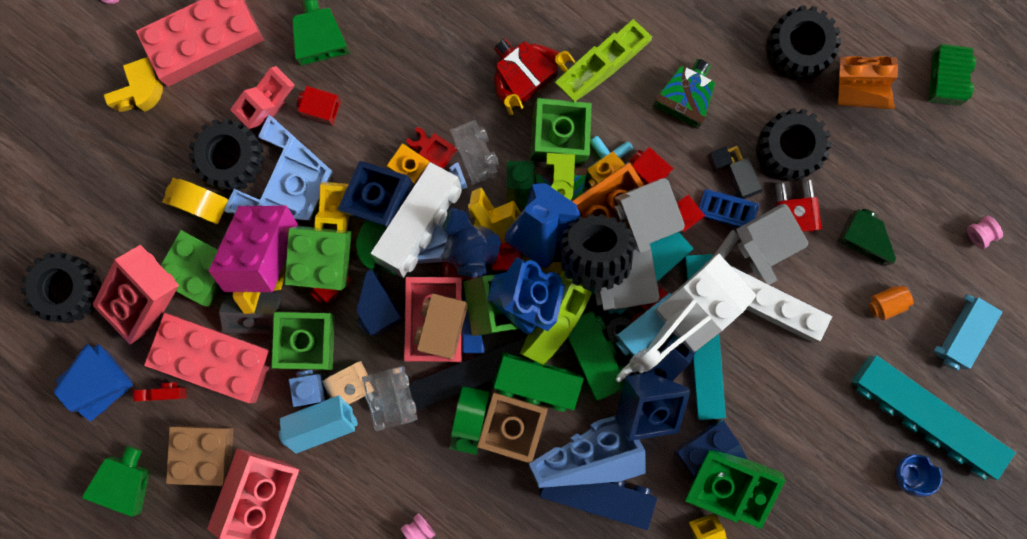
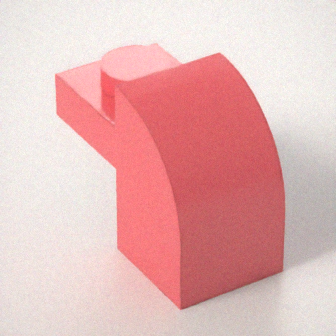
(264, 100)

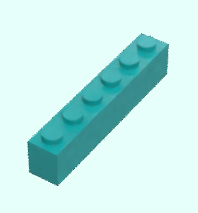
(933, 418)

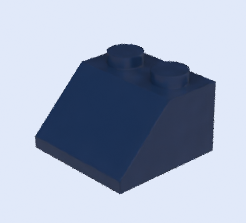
(375, 194)
(376, 307)
(651, 406)
(715, 438)

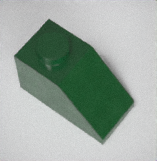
(519, 182)
(868, 236)

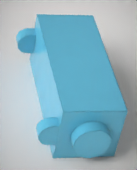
(641, 331)
(968, 334)
(317, 424)

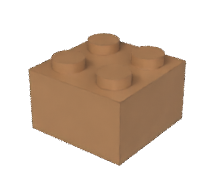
(441, 327)
(513, 427)
(199, 455)

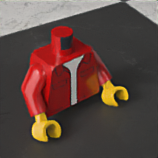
(525, 71)

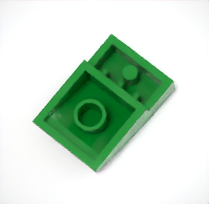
(735, 488)

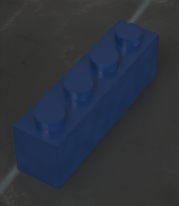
(607, 500)

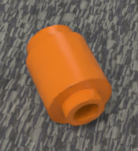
(891, 302)

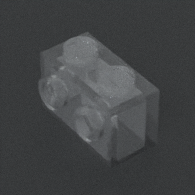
(473, 151)
(389, 398)

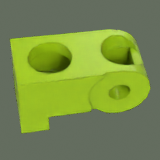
(563, 172)

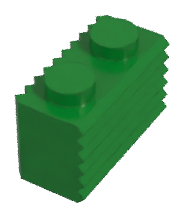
(951, 75)

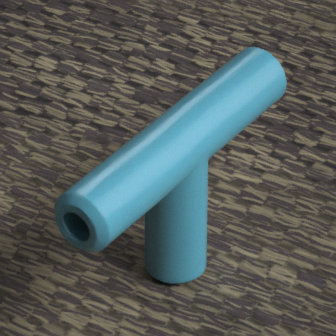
(602, 151)

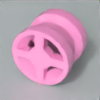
(985, 232)
(418, 529)

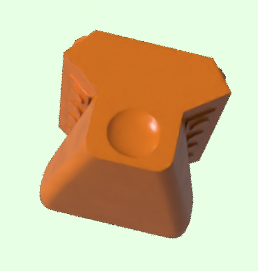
(867, 81)

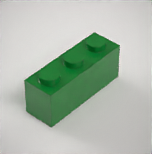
(595, 356)
(537, 382)

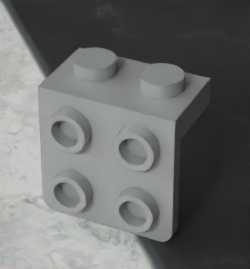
(649, 213)
(771, 240)
(636, 290)

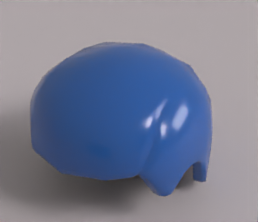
(918, 476)

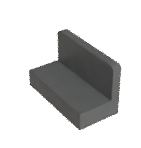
(259, 322)

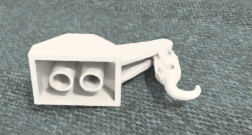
(696, 312)

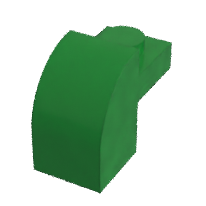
(366, 241)
(469, 420)

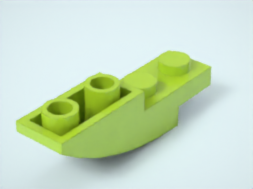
(543, 344)

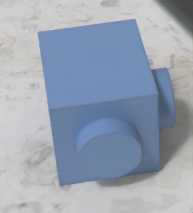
(307, 388)

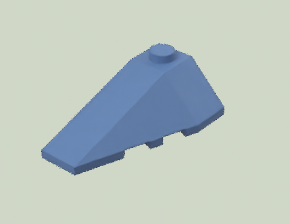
(591, 458)

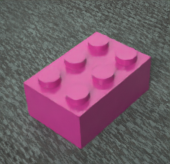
(253, 249)

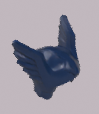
(469, 246)

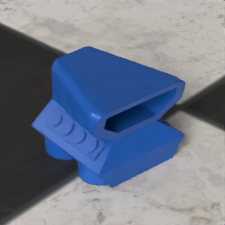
(541, 224)
(527, 295)
(92, 382)

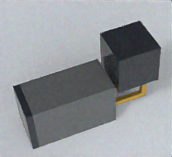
(741, 172)

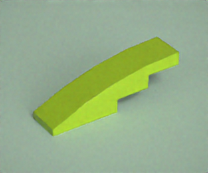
(603, 60)

